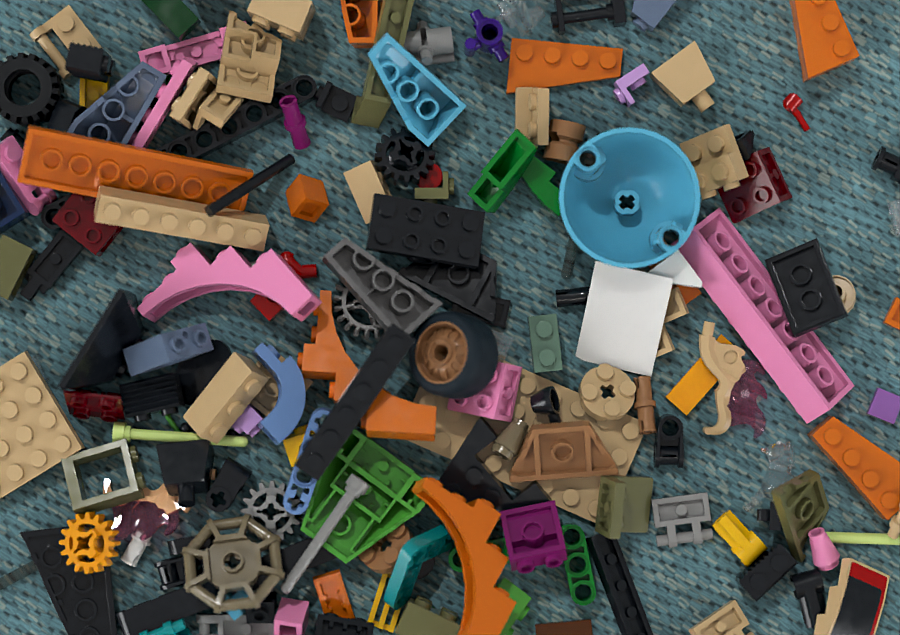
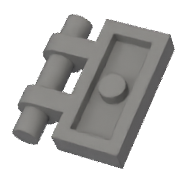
(682, 510)

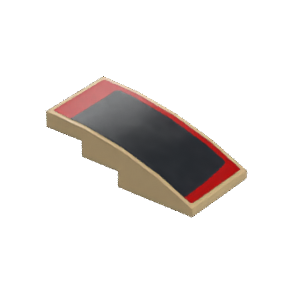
(855, 603)

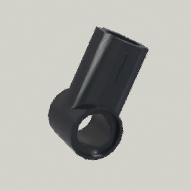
(809, 592)

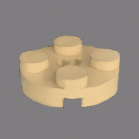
(606, 377)

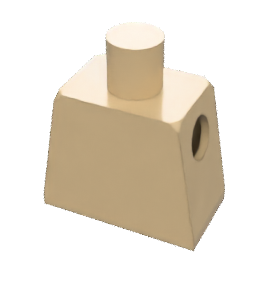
(686, 78)

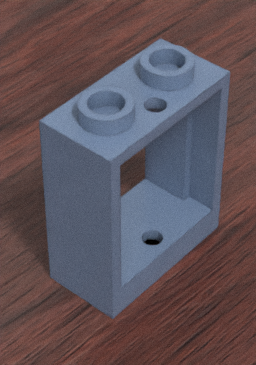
(168, 349)

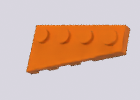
(559, 64)

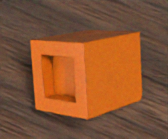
(307, 198)

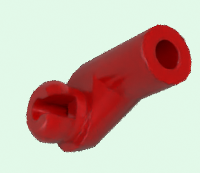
(303, 271)

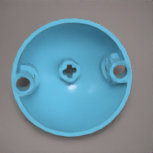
(637, 167)

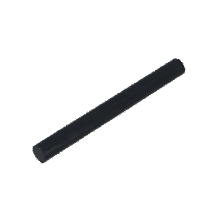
(249, 185)

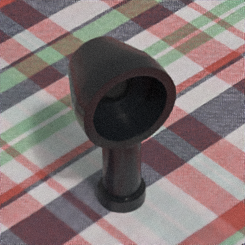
(546, 403)

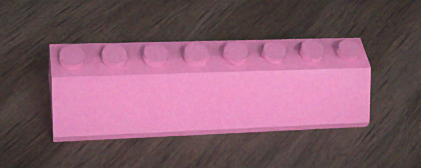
(752, 306)

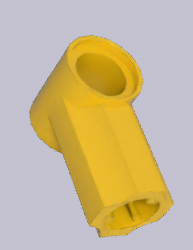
(740, 539)

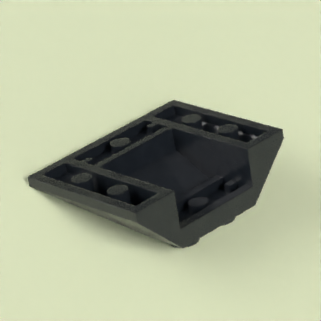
(102, 353)

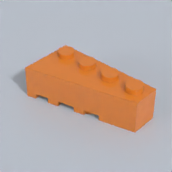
(862, 464)

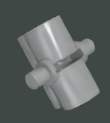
(430, 45)

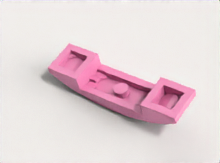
(202, 49)

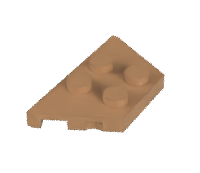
(562, 452)

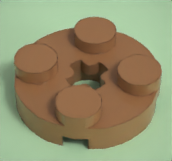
(384, 561)

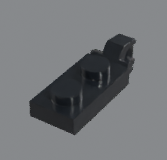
(51, 264)

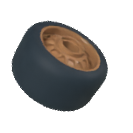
(453, 355)

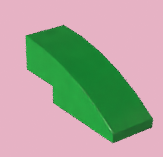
(503, 172)
(537, 179)

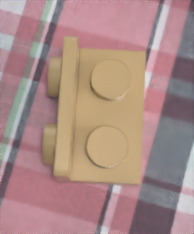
(533, 113)

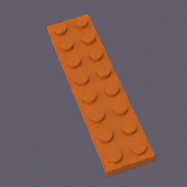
(83, 163)

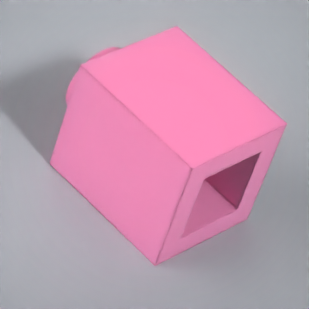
(291, 617)

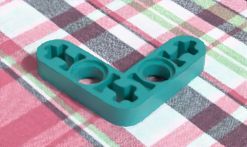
(410, 561)

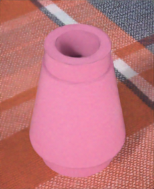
(823, 551)

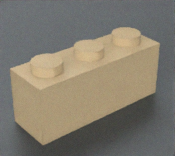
(225, 398)

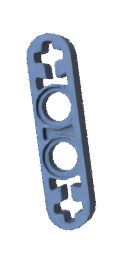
(291, 491)

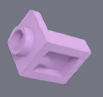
(634, 80)

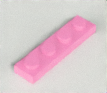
(166, 95)

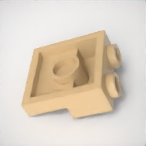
(186, 106)
(715, 160)

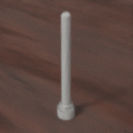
(354, 488)

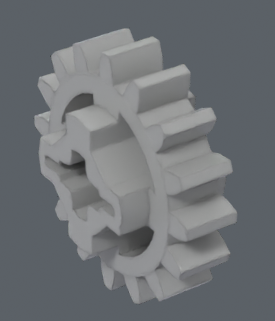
(271, 497)

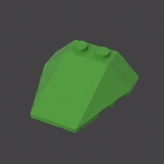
(372, 515)

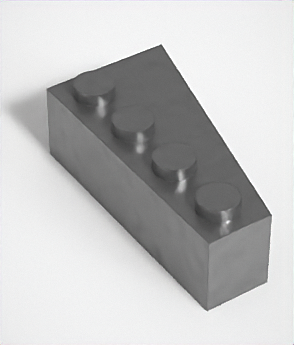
(380, 288)

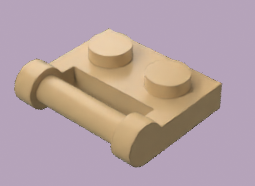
(69, 29)

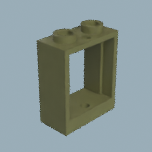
(75, 484)

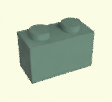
(544, 343)

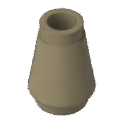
(510, 439)

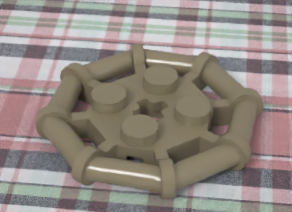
(244, 574)

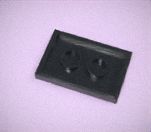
(806, 288)

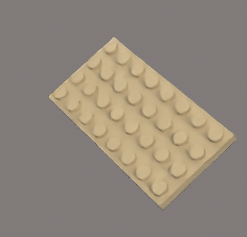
(571, 494)

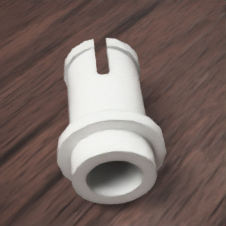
(135, 548)

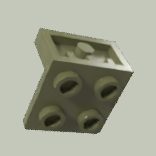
(623, 505)

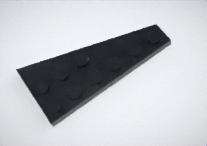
(80, 599)

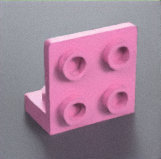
(496, 399)

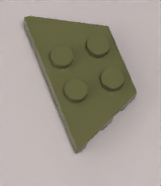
(800, 508)

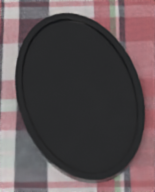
(200, 370)

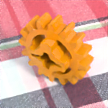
(80, 538)

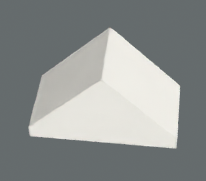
(679, 270)

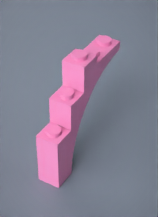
(230, 271)

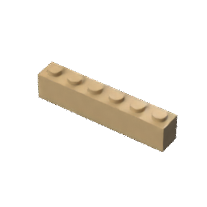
(180, 218)

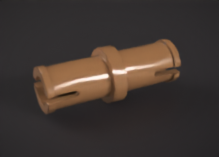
(645, 405)

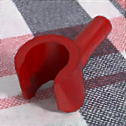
(791, 104)

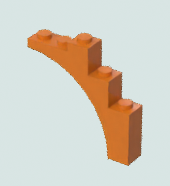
(327, 360)
(482, 562)

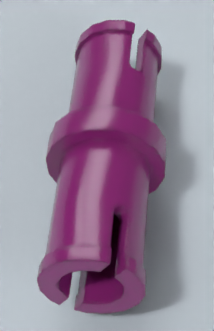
(294, 122)

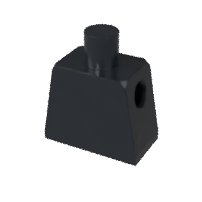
(186, 468)

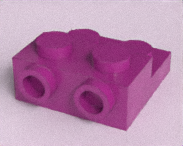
(533, 536)

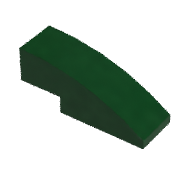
(174, 15)

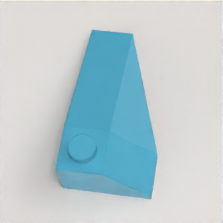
(418, 94)

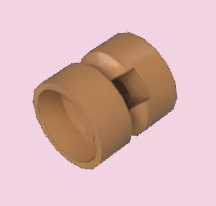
(564, 140)

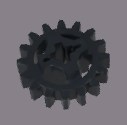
(400, 166)

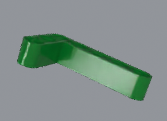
(574, 578)

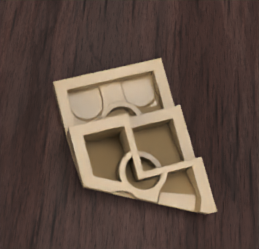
(248, 61)

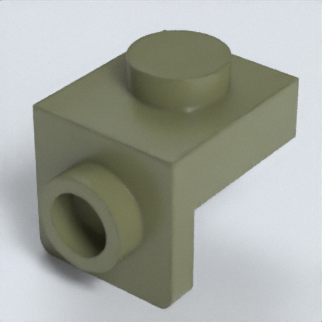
(436, 195)

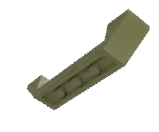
(375, 100)

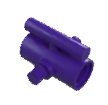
(493, 46)

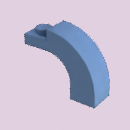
(291, 393)

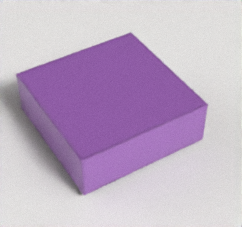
(884, 406)

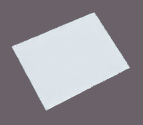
(623, 318)

